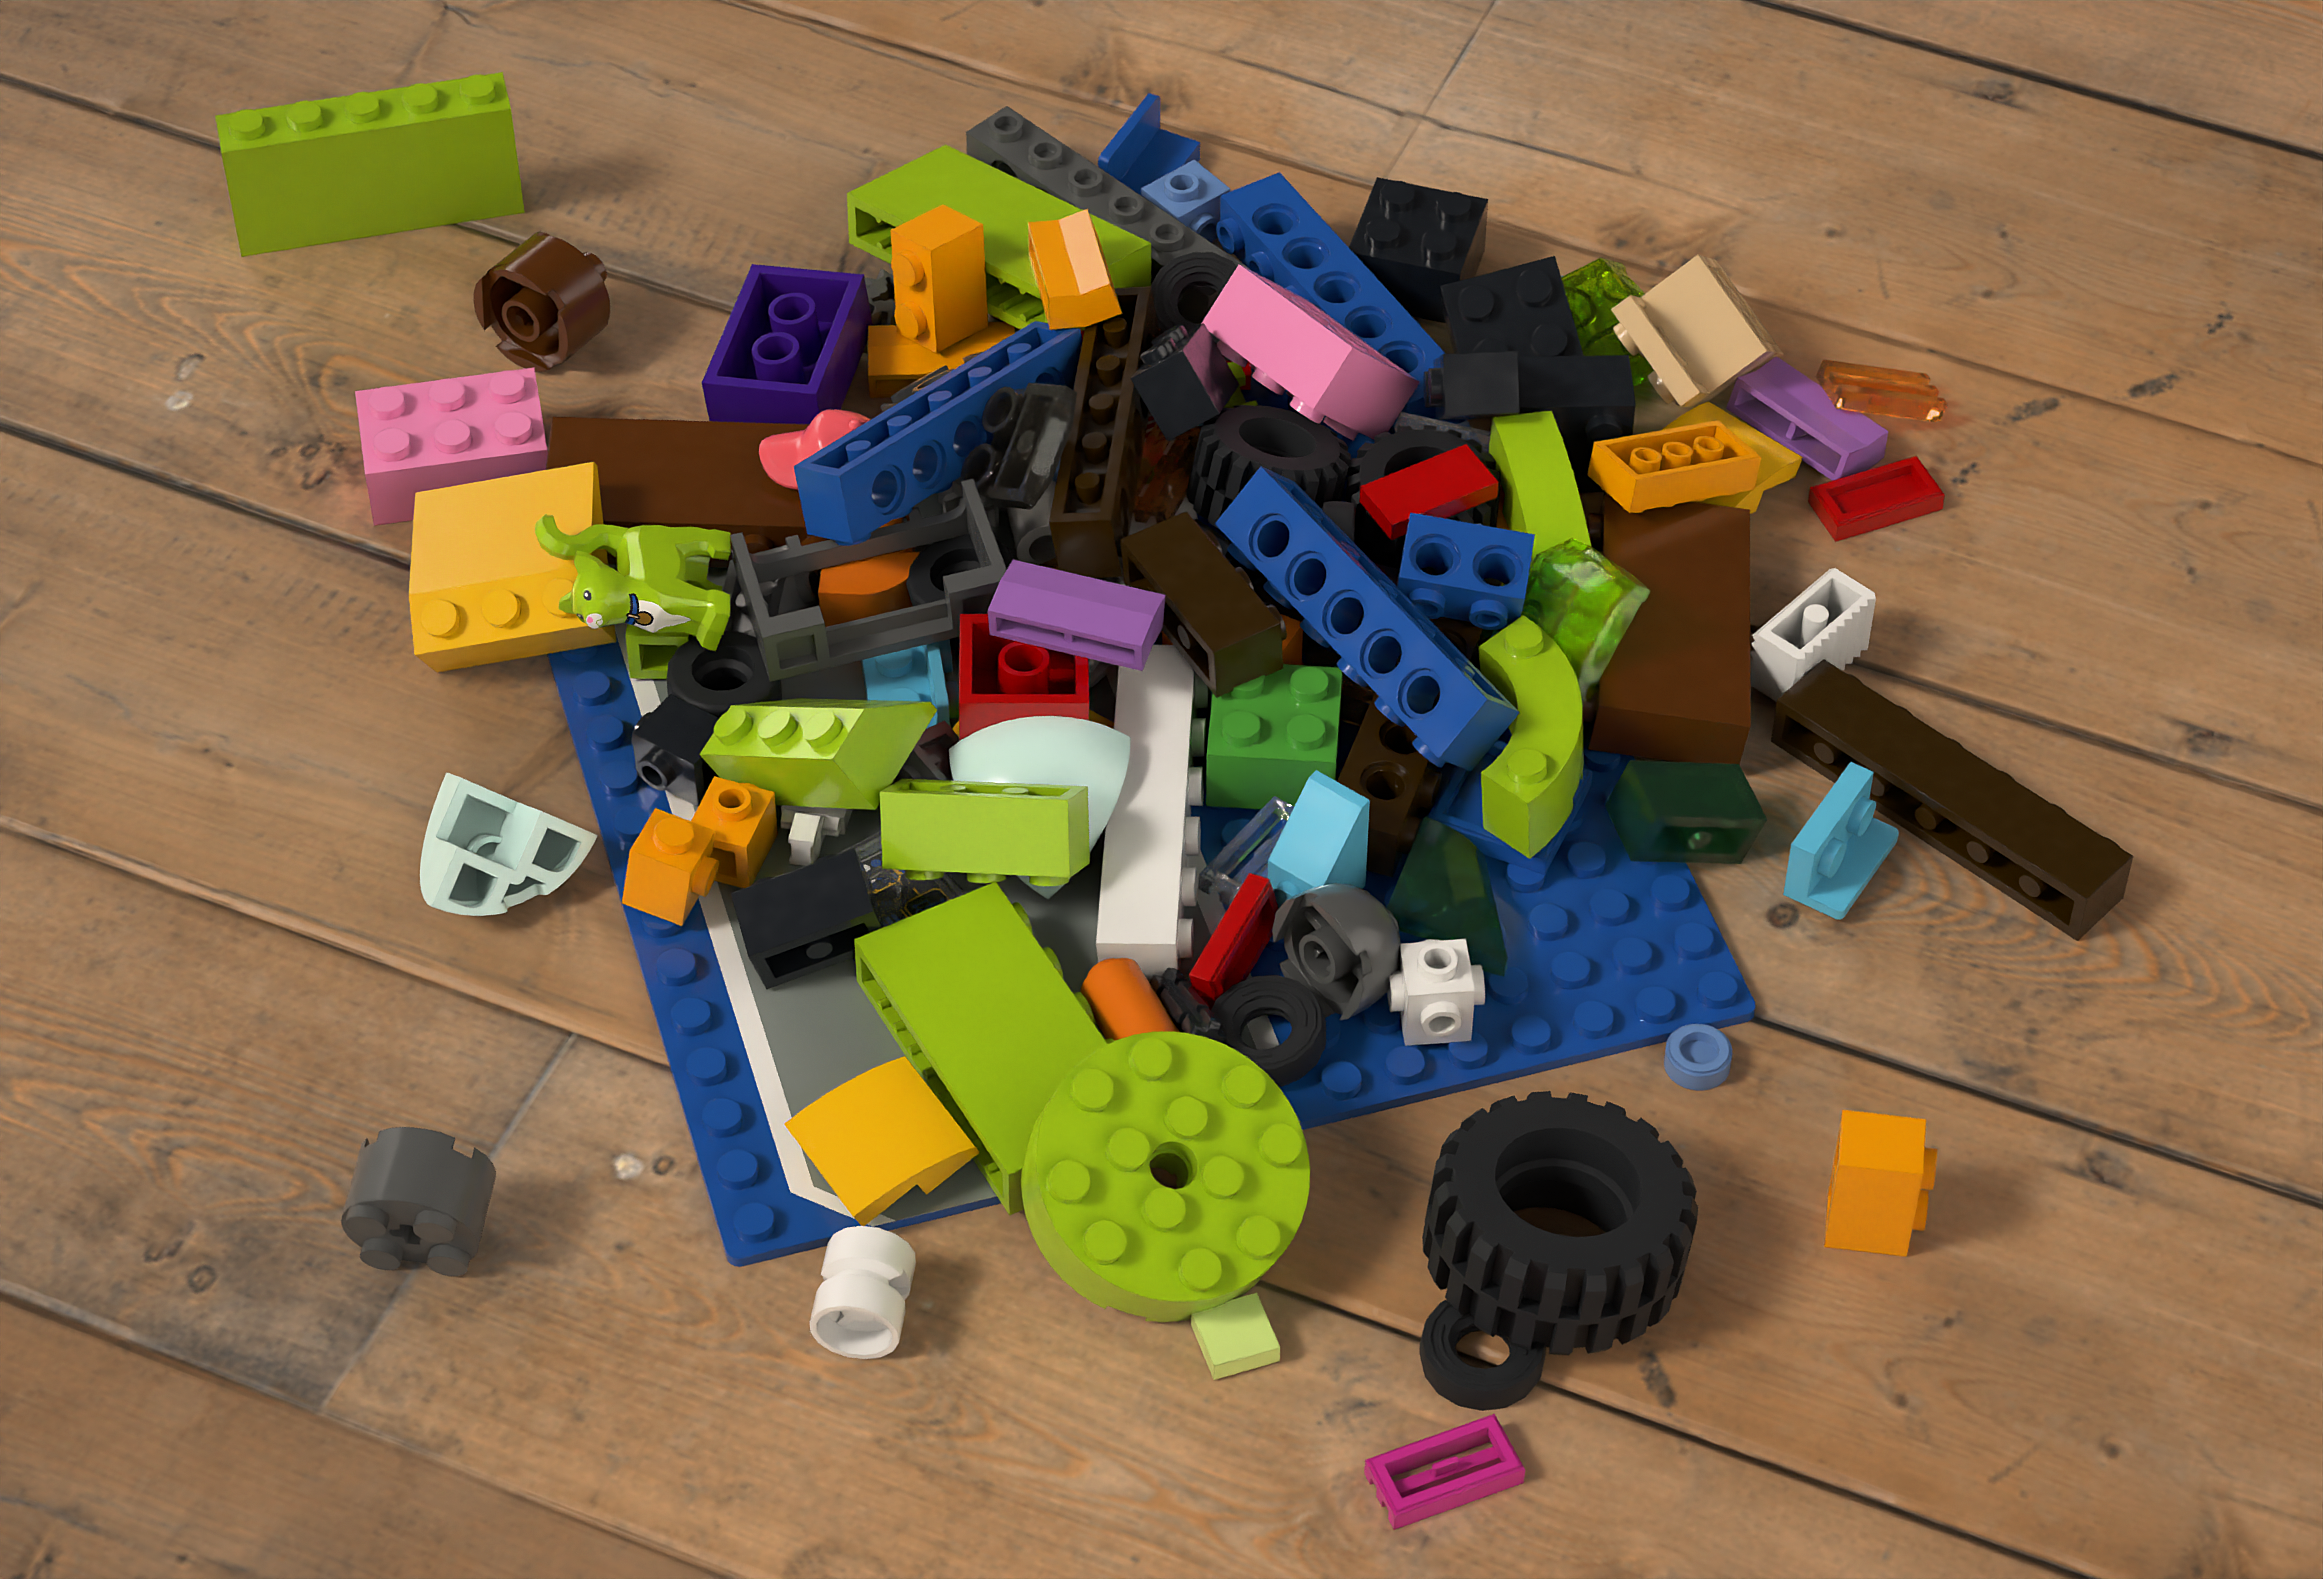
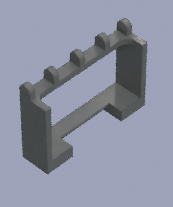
(802, 643)

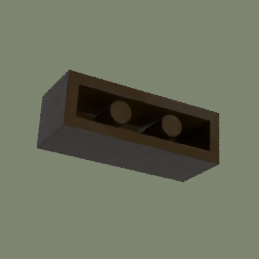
(1208, 603)

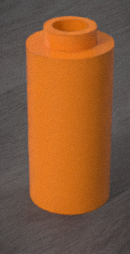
(1124, 1000)

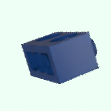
(1465, 557)

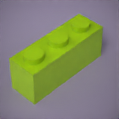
(985, 830)

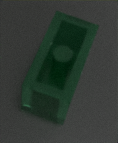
(1685, 812)

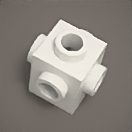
(1436, 991)

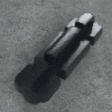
(1186, 1005)

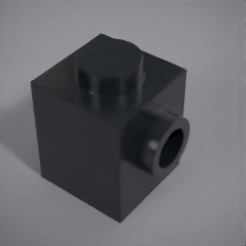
(670, 746)

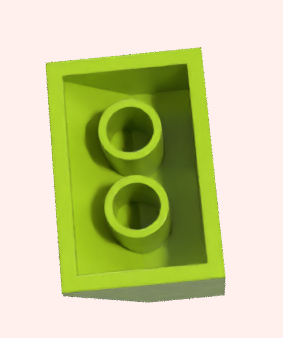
(818, 748)

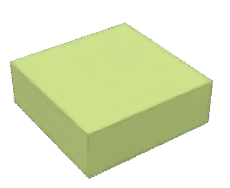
(1236, 1336)

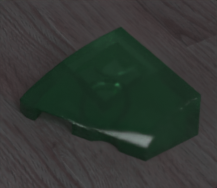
(1450, 895)

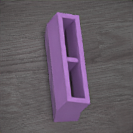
(1803, 419)
(1076, 614)

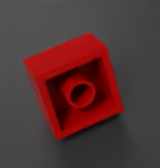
(1015, 679)

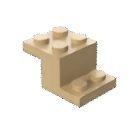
(1694, 333)

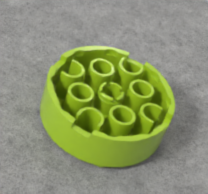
(1177, 1108)

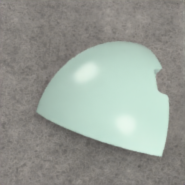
(1049, 753)
(494, 851)

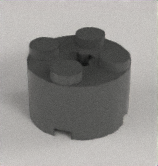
(418, 1201)

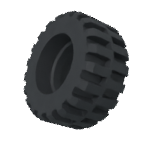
(1549, 1283)

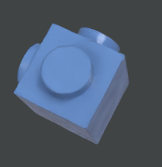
(1189, 196)

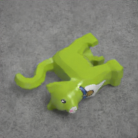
(657, 582)

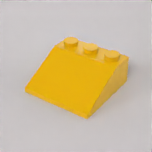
(482, 579)

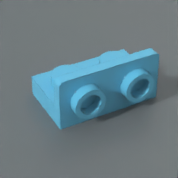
(914, 676)
(1839, 847)

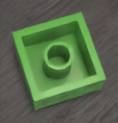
(1273, 736)

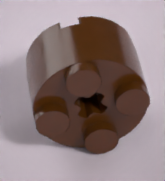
(543, 301)

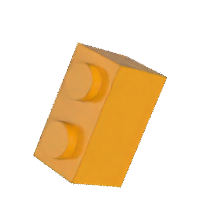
(939, 278)
(1878, 1183)

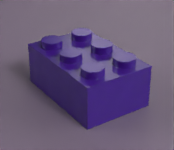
(788, 346)

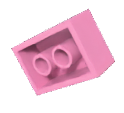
(1308, 355)
(447, 436)

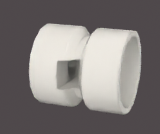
(863, 1293)

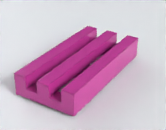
(1449, 1481)

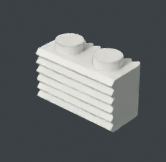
(1821, 623)

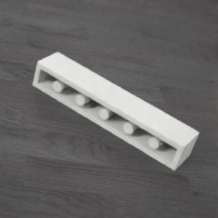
(1152, 824)

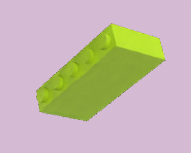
(371, 163)
(1002, 207)
(980, 1020)

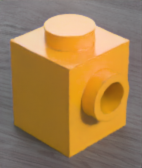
(743, 827)
(670, 867)

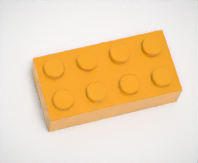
(1674, 466)

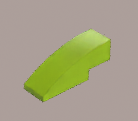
(1537, 480)

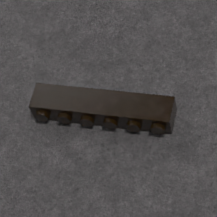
(1954, 800)

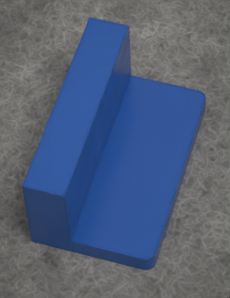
(1143, 150)

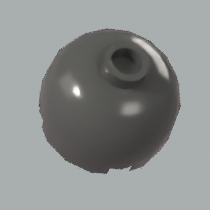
(1339, 946)

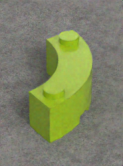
(1537, 774)

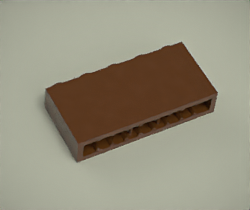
(684, 476)
(1684, 662)

